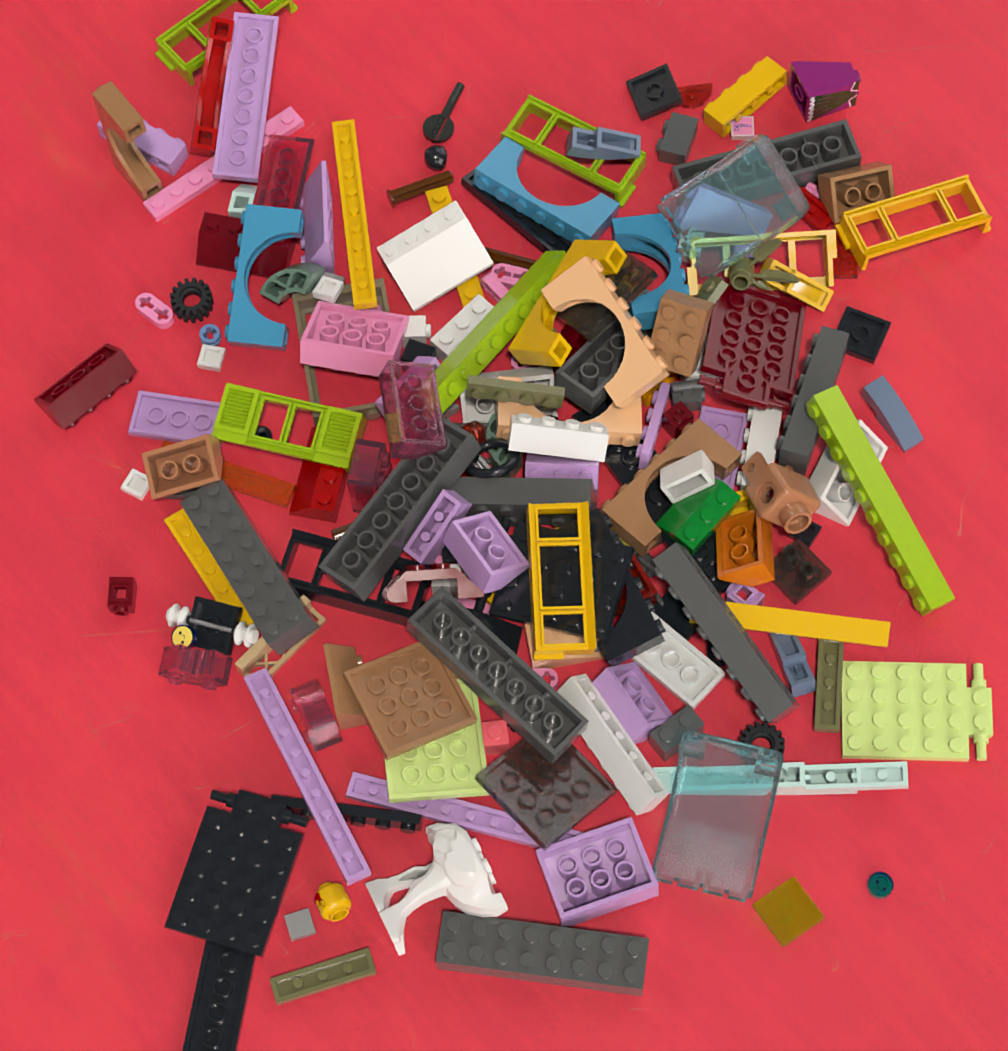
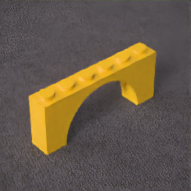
(536, 340)

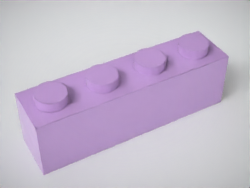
(159, 148)

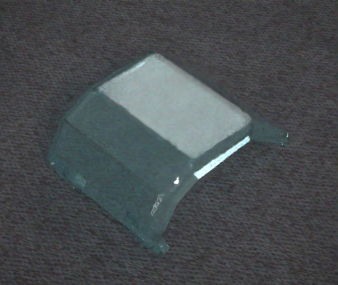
(734, 206)
(717, 815)

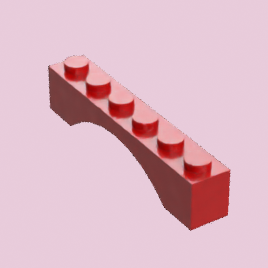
(211, 87)

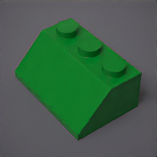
(699, 515)

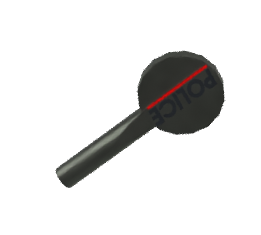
(439, 126)

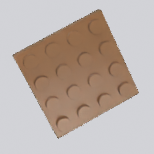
(409, 699)

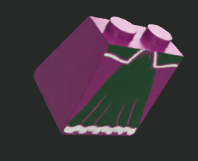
(823, 87)

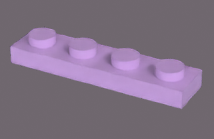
(650, 432)

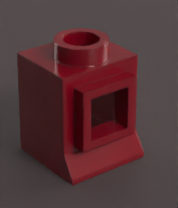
(676, 419)
(119, 605)

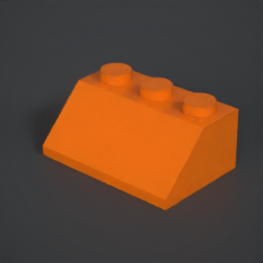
(745, 549)

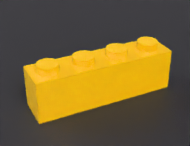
(745, 95)

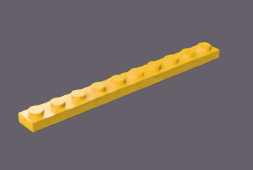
(354, 215)

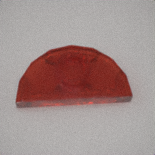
(695, 95)

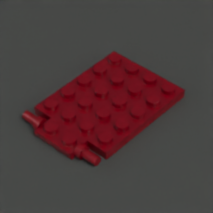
(753, 347)

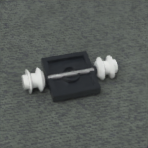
(215, 624)

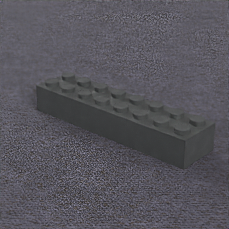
(804, 153)
(395, 513)
(249, 566)
(725, 633)
(497, 675)
(542, 953)

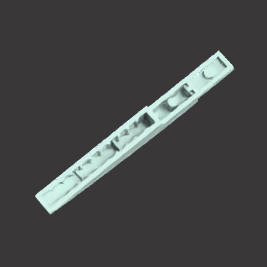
(826, 778)

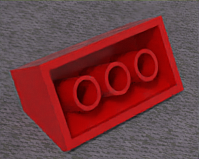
(318, 490)

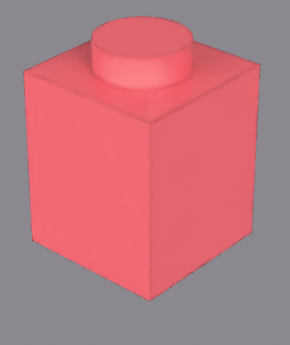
(495, 737)

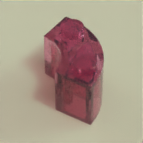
(195, 667)
(315, 715)

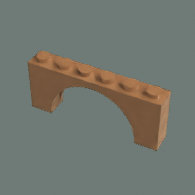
(121, 126)
(628, 508)

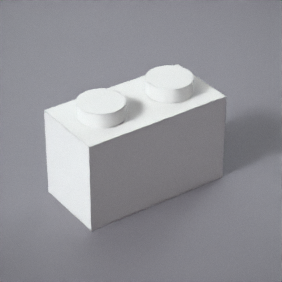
(687, 476)

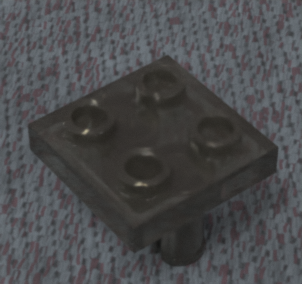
(798, 571)

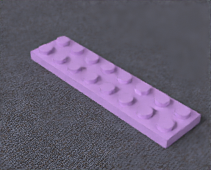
(246, 97)

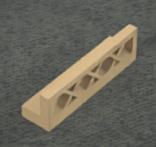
(260, 649)

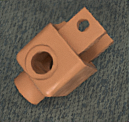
(793, 494)

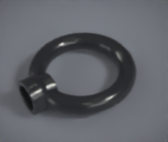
(496, 471)

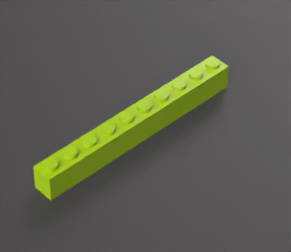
(494, 330)
(879, 501)

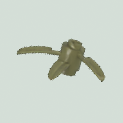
(743, 271)

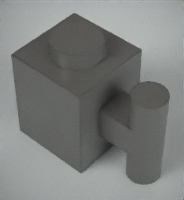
(688, 392)

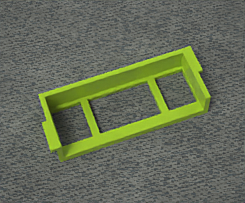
(196, 20)
(566, 121)

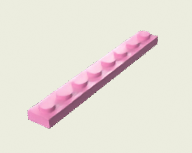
(201, 177)

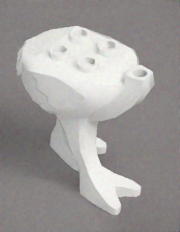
(456, 872)

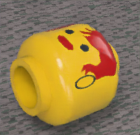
(332, 901)

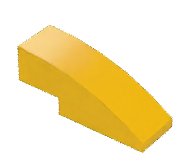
(805, 290)

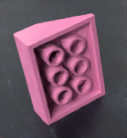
(352, 338)

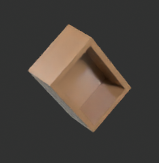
(681, 330)

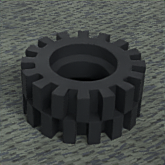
(188, 289)
(764, 731)

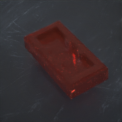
(845, 264)

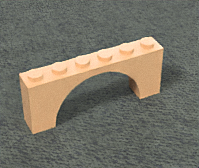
(640, 365)
(622, 423)

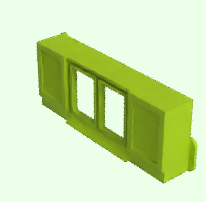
(333, 438)

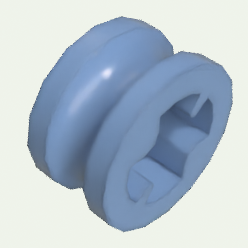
(208, 328)

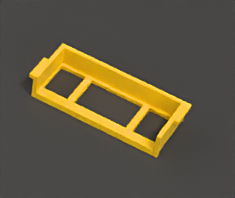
(853, 240)
(829, 251)
(557, 651)

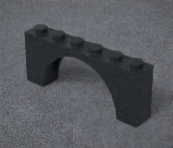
(637, 628)

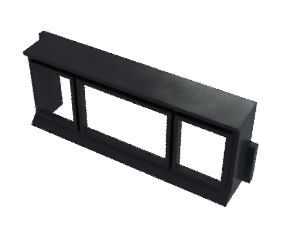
(344, 600)

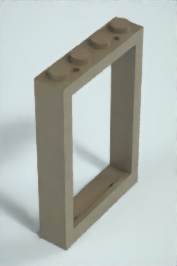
(304, 305)

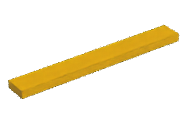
(811, 624)

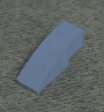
(602, 144)
(892, 413)
(793, 664)

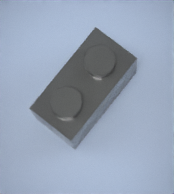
(678, 139)
(667, 737)

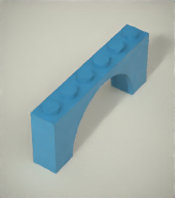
(499, 178)
(260, 229)
(652, 237)

